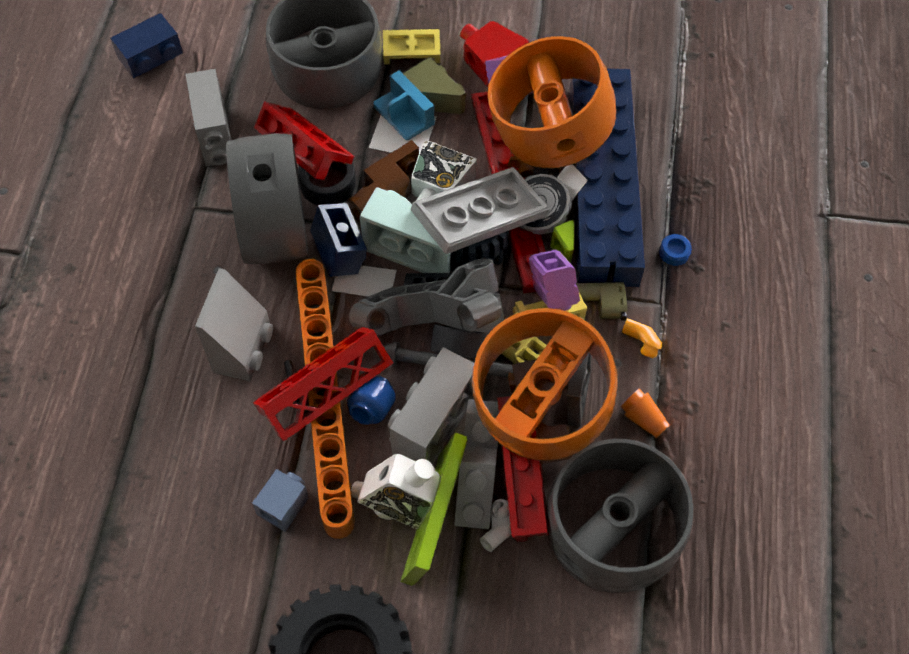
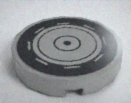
(555, 196)

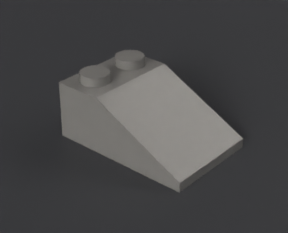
(233, 328)

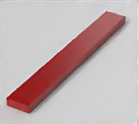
(498, 154)

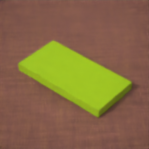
(428, 533)

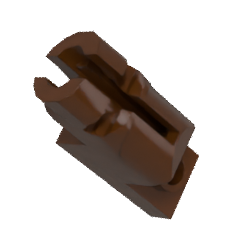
(387, 174)

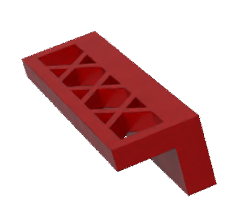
(312, 146)
(317, 371)
(524, 492)

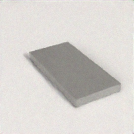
(479, 210)

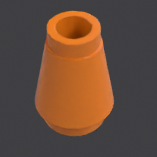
(645, 413)

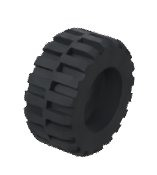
(341, 611)

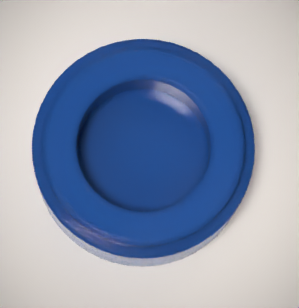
(675, 249)

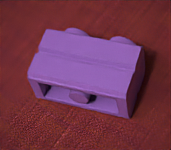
(554, 280)

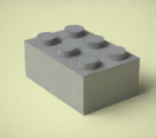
(432, 408)

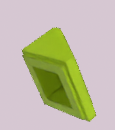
(563, 239)

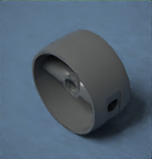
(307, 65)
(266, 198)
(653, 481)

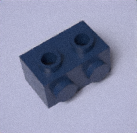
(147, 45)
(338, 239)

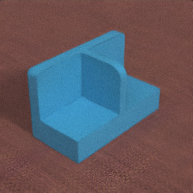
(405, 107)

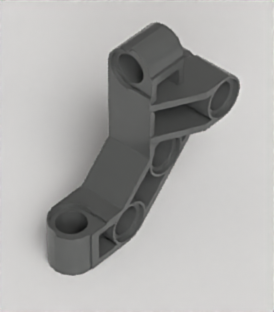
(462, 301)

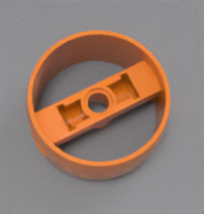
(540, 69)
(558, 362)

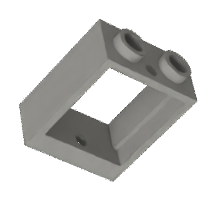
(209, 115)

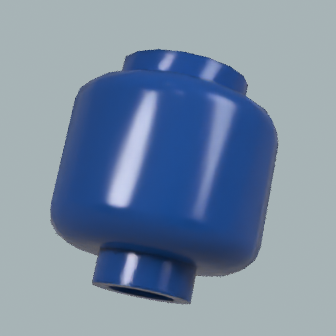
(371, 401)

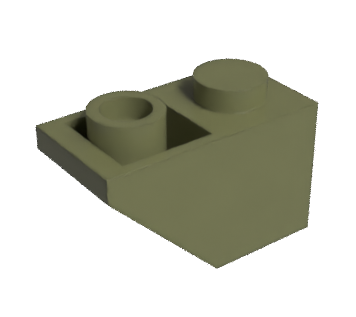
(437, 87)

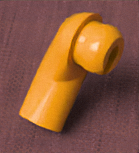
(646, 335)

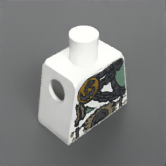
(440, 170)
(401, 489)

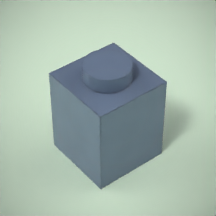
(281, 499)

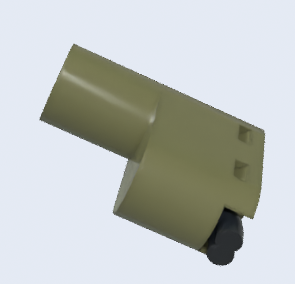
(610, 298)

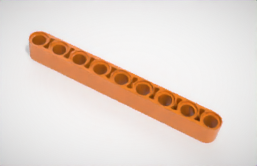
(331, 436)

